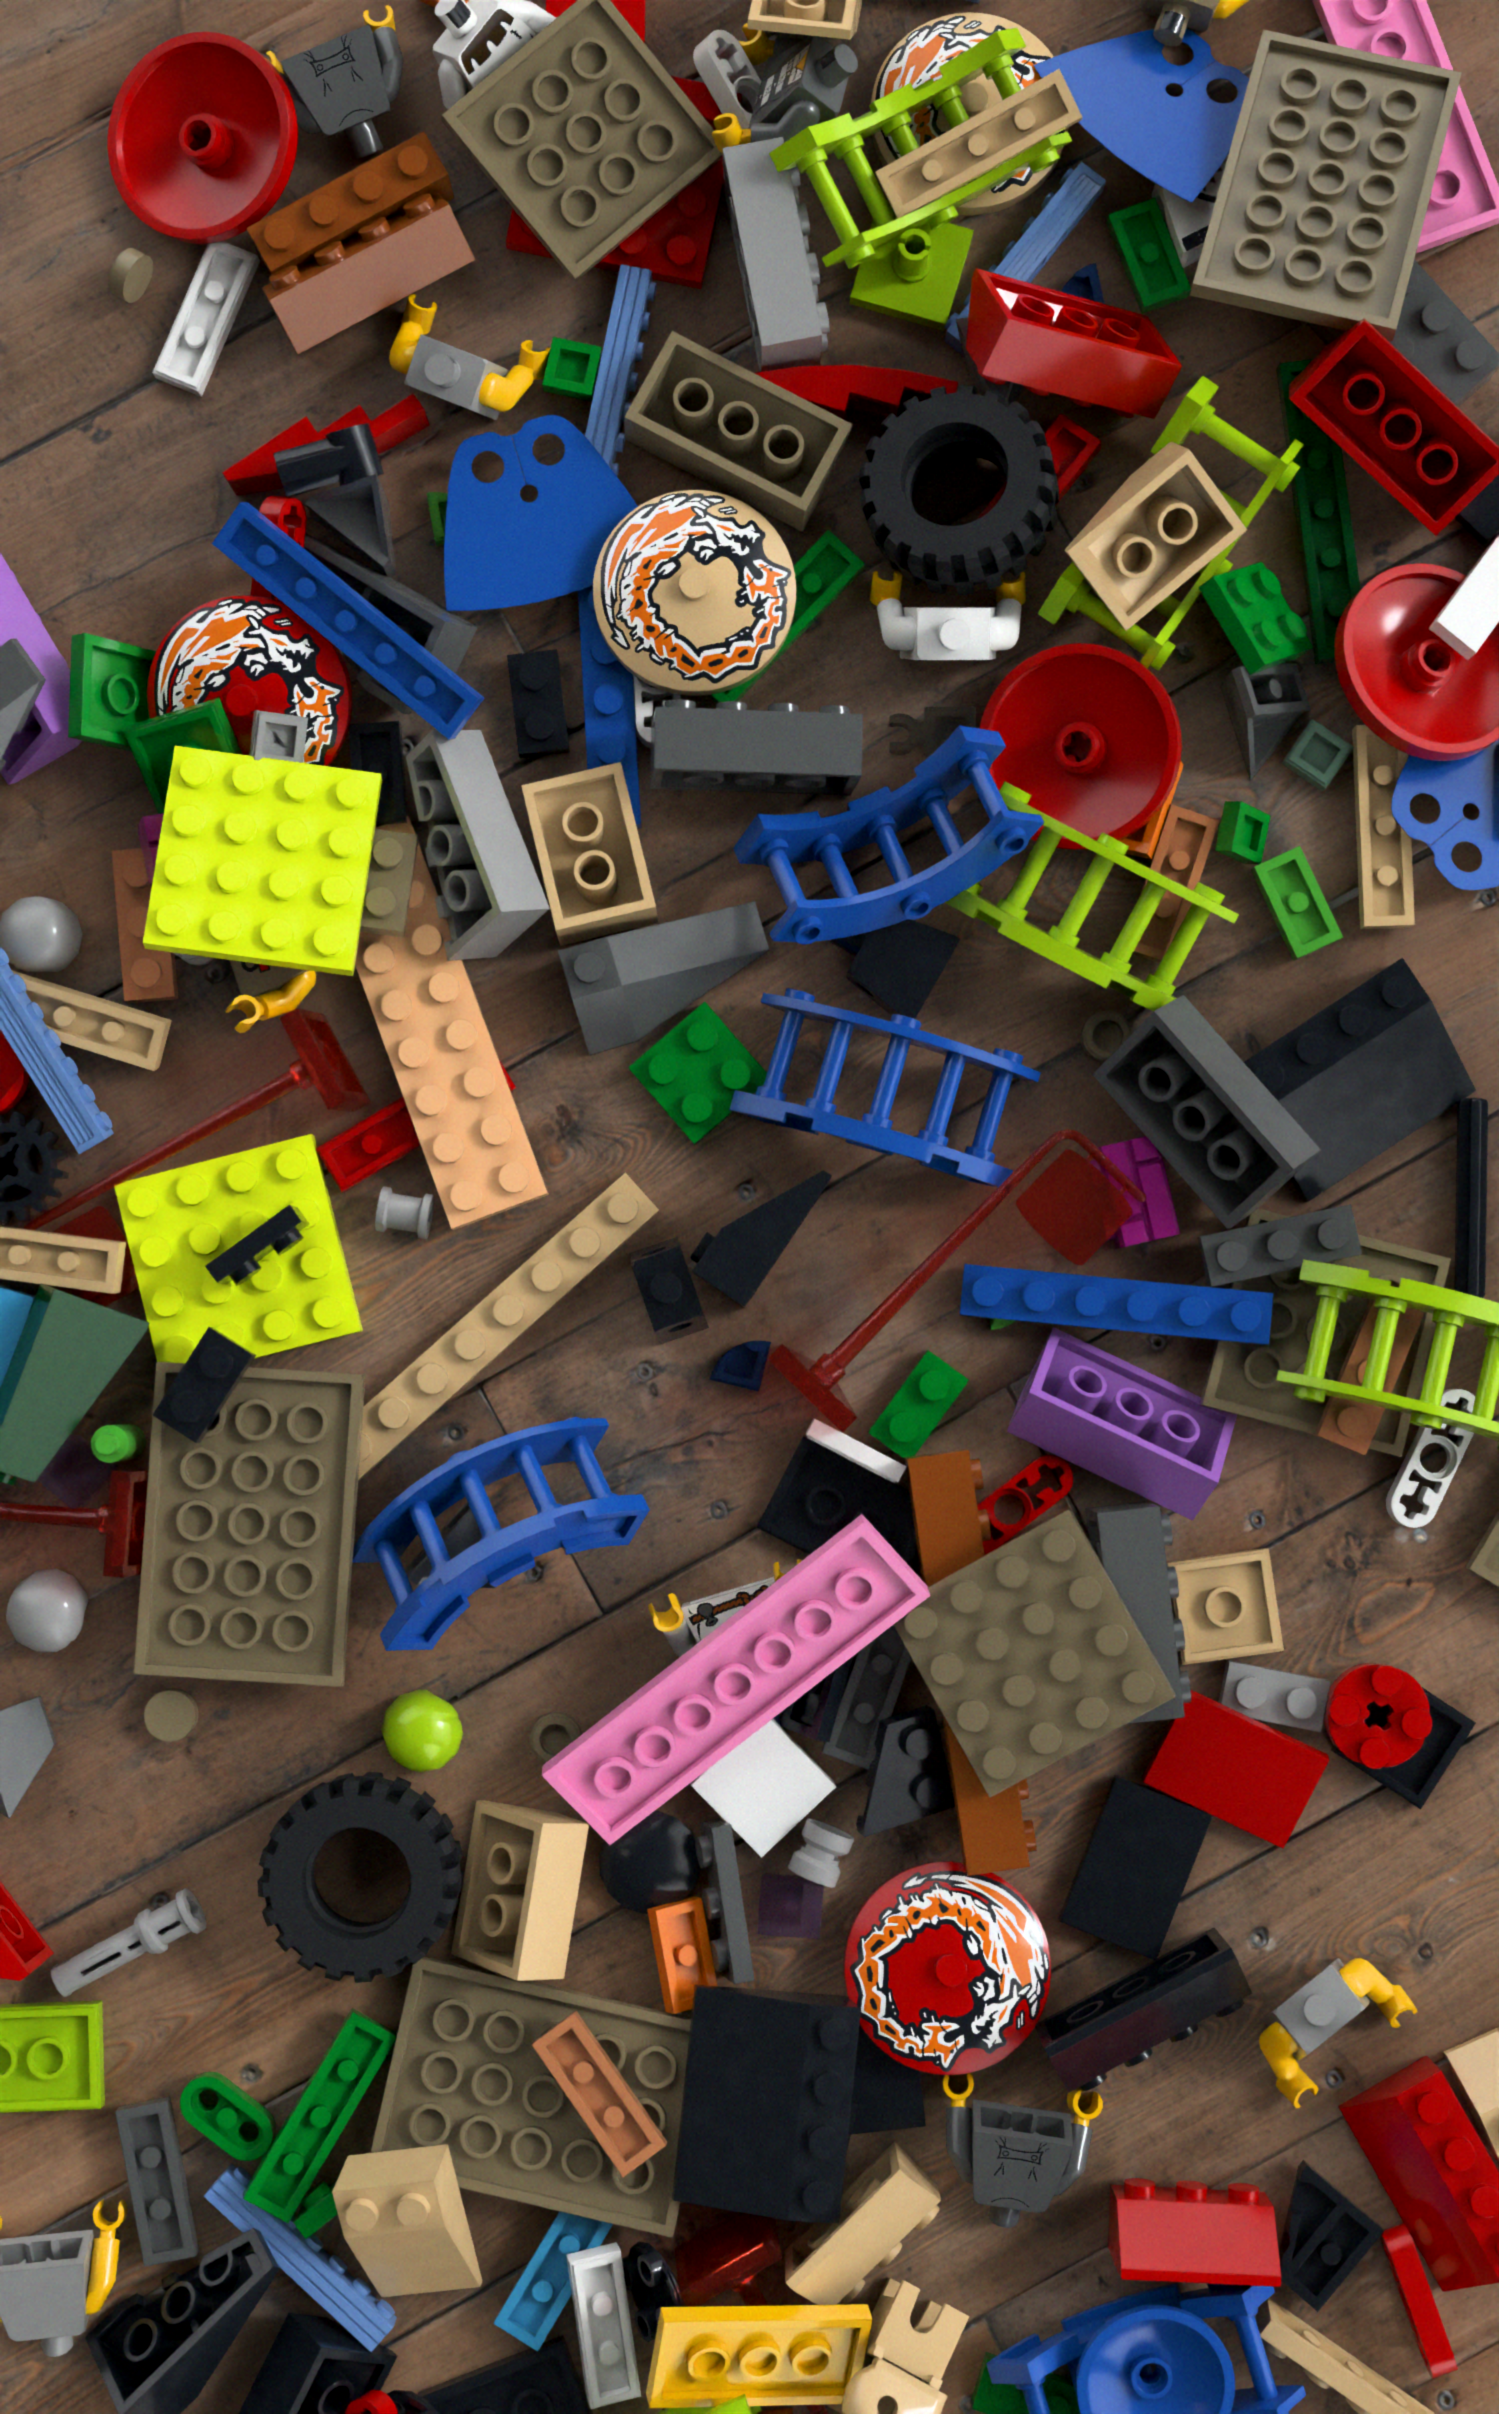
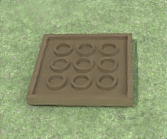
(584, 134)
(1245, 1374)
(1032, 1653)

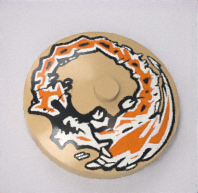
(918, 60)
(694, 592)

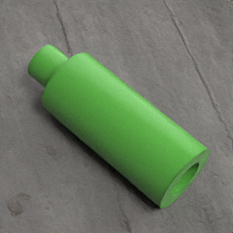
(118, 1443)

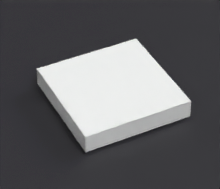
(764, 1786)

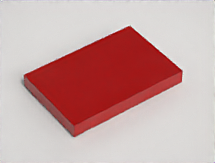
(1236, 1769)

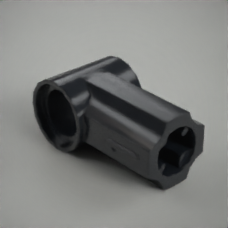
(337, 459)

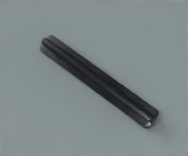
(1471, 1196)

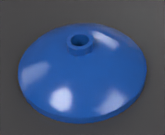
(1190, 2359)

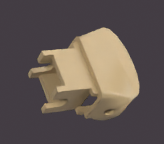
(906, 2358)

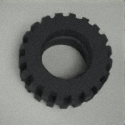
(945, 430)
(321, 1933)

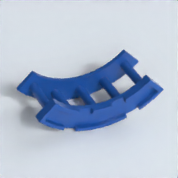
(876, 819)
(874, 1129)
(501, 1552)
(1032, 2360)

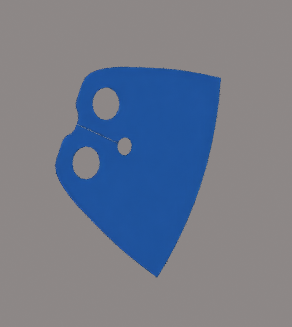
(1130, 113)
(522, 551)
(1453, 786)

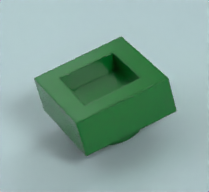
(572, 369)
(1242, 832)
(317, 2209)

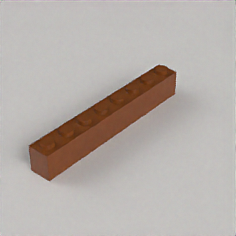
(947, 1539)

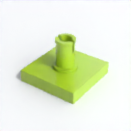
(914, 275)

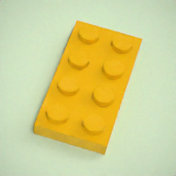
(756, 2351)

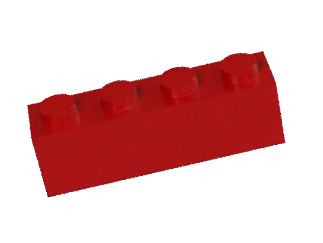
(1068, 346)
(1396, 425)
(1432, 2171)

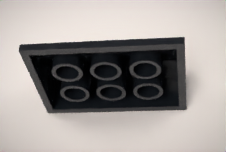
(1363, 1074)
(767, 2102)

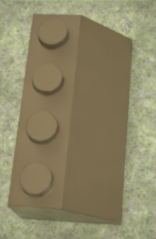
(736, 431)

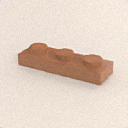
(1182, 858)
(145, 972)
(1352, 1422)
(599, 2093)

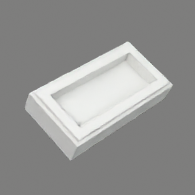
(855, 1451)

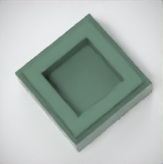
(1317, 755)

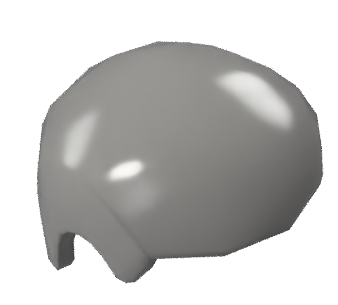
(40, 934)
(47, 1610)

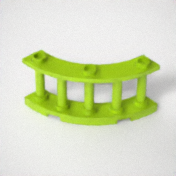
(892, 115)
(1195, 416)
(1061, 941)
(1449, 1312)

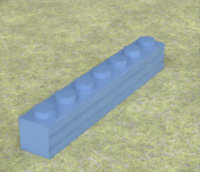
(1042, 234)
(618, 361)
(47, 1064)
(306, 2262)

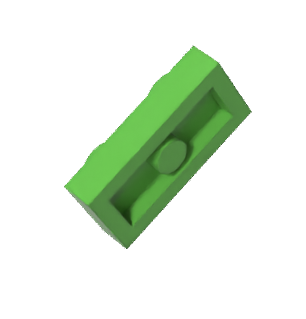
(1296, 903)

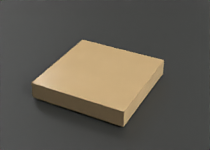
(1227, 1606)

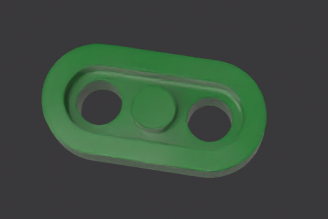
(224, 2120)

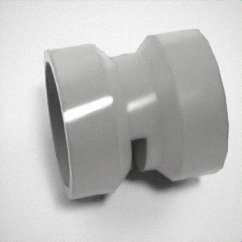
(819, 1856)

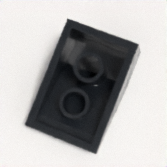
(751, 1245)

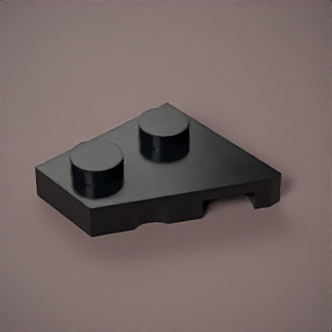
(907, 1773)
(1322, 2237)

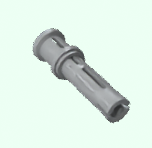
(149, 1933)

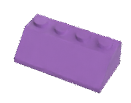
(46, 728)
(1123, 1424)

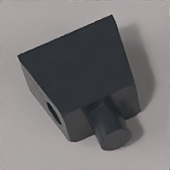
(898, 964)
(668, 1290)

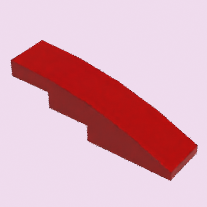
(857, 387)
(259, 470)

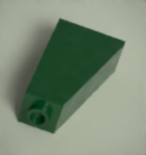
(56, 1375)

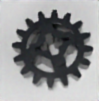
(23, 1152)

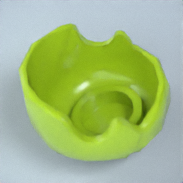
(421, 1731)

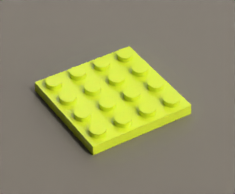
(263, 861)
(201, 1210)

